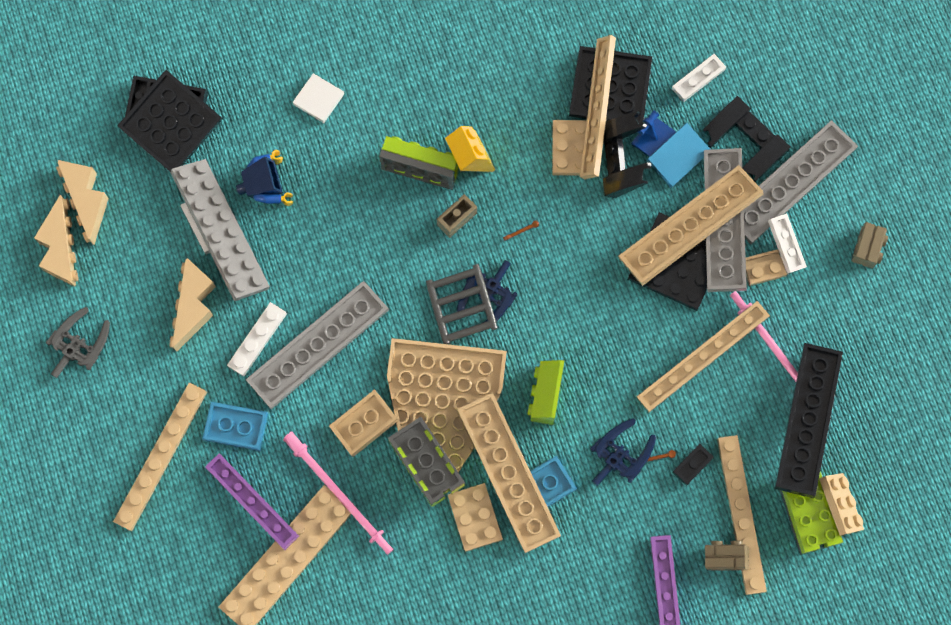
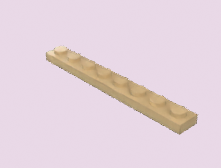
(597, 107)
(703, 356)
(160, 457)
(741, 511)

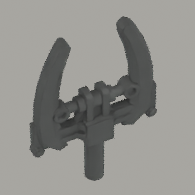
(72, 350)

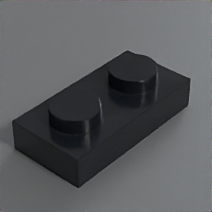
(693, 464)

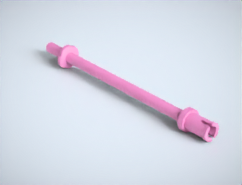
(766, 337)
(300, 450)

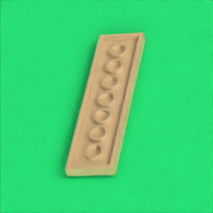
(690, 225)
(509, 473)
(281, 567)

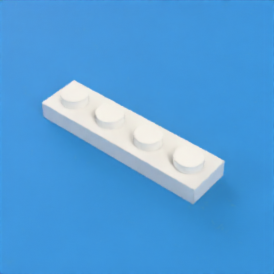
(257, 339)

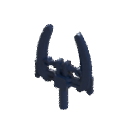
(493, 288)
(614, 461)

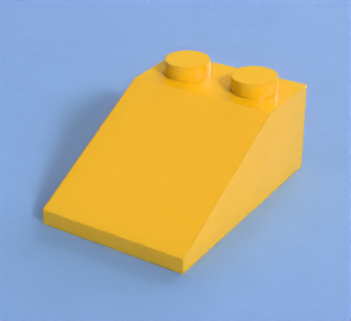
(469, 150)

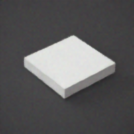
(318, 98)

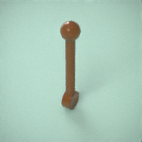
(535, 224)
(671, 454)

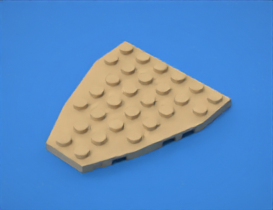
(438, 380)

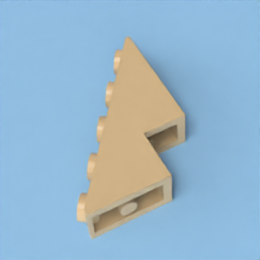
(87, 202)
(56, 236)
(190, 310)

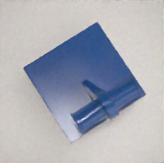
(653, 135)

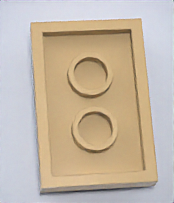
(567, 146)
(363, 423)
(841, 504)
(475, 517)

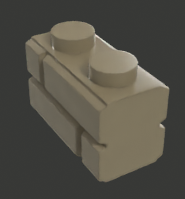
(457, 216)
(869, 245)
(726, 557)

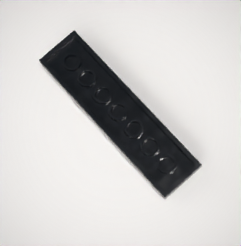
(809, 421)

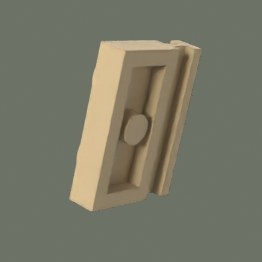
(764, 267)

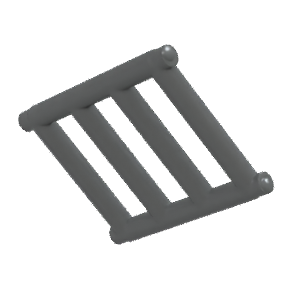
(442, 320)

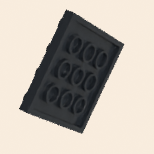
(627, 84)
(170, 121)
(684, 279)

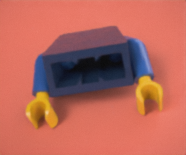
(262, 180)

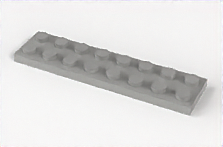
(797, 178)
(220, 230)
(727, 244)
(317, 345)

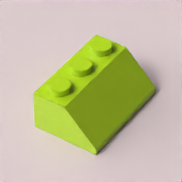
(546, 391)

